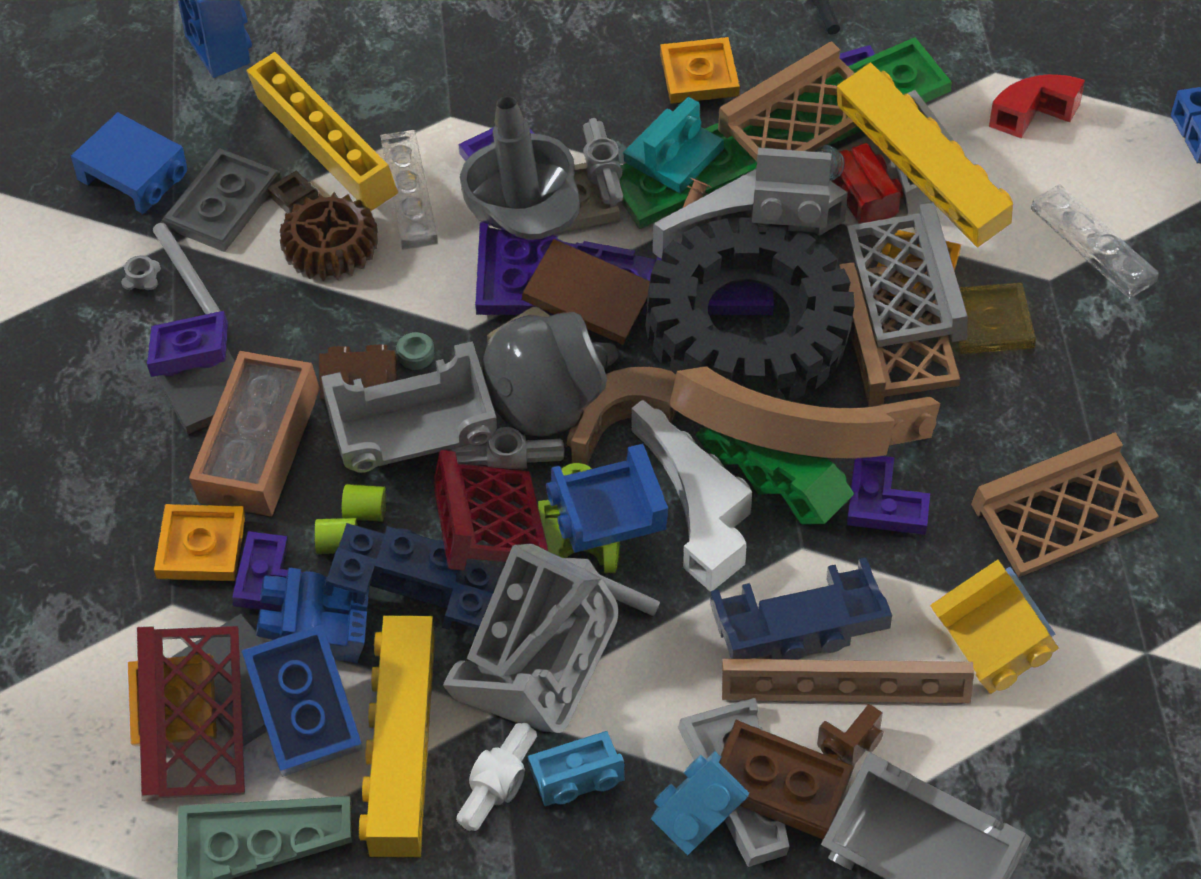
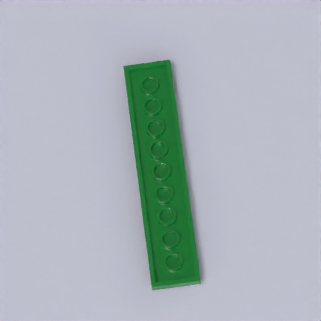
(906, 64)

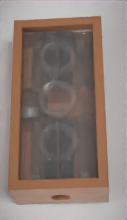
(255, 433)

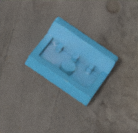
(576, 768)
(699, 803)

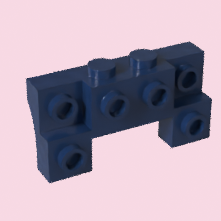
(412, 568)
(804, 620)

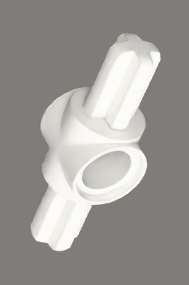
(496, 776)

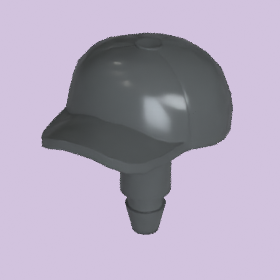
(521, 179)
(545, 372)

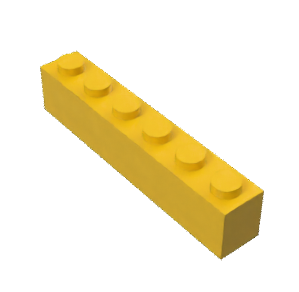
(322, 131)
(925, 154)
(400, 737)

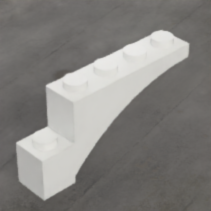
(708, 492)

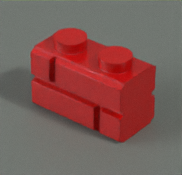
(869, 187)

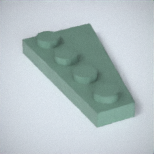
(256, 835)

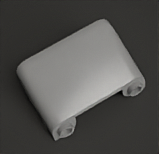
(411, 414)
(555, 678)
(918, 831)

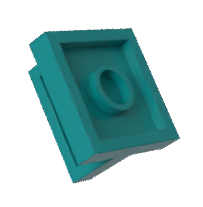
(675, 147)

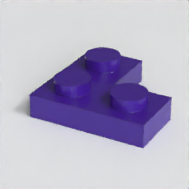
(880, 506)
(261, 557)

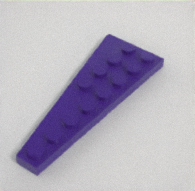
(510, 261)

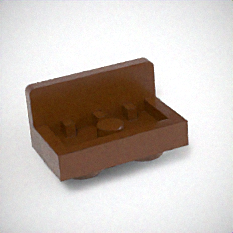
(373, 366)

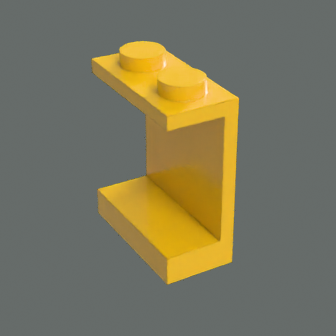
(995, 627)

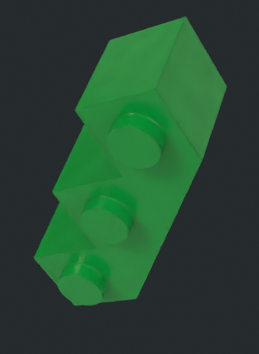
(807, 483)

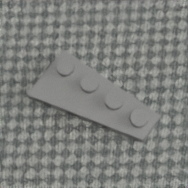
(754, 834)

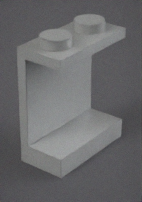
(792, 188)

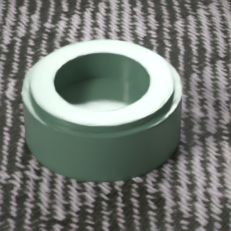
(415, 350)

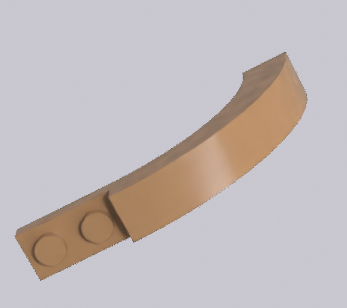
(796, 426)

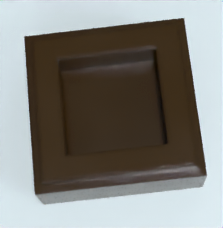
(292, 191)

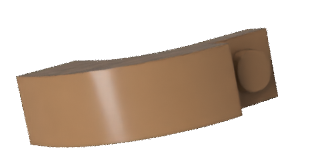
(615, 403)

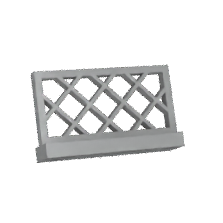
(940, 278)

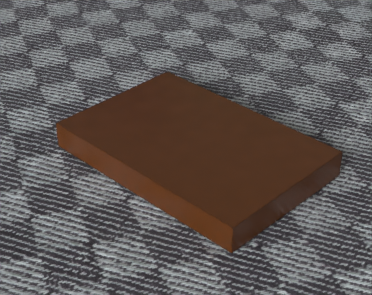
(595, 289)
(786, 778)

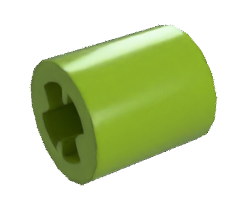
(364, 502)
(329, 533)

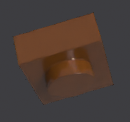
(860, 737)

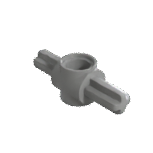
(602, 162)
(510, 440)

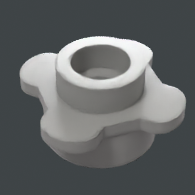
(140, 273)

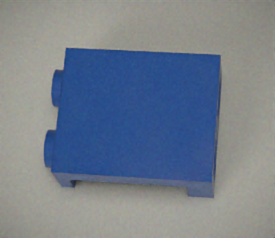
(131, 161)
(609, 502)

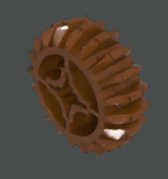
(328, 236)

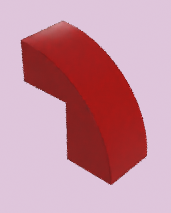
(1048, 94)

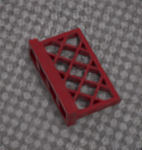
(459, 512)
(152, 712)

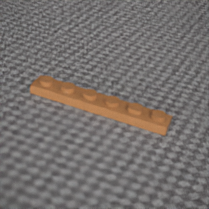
(847, 680)

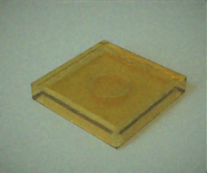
(996, 319)

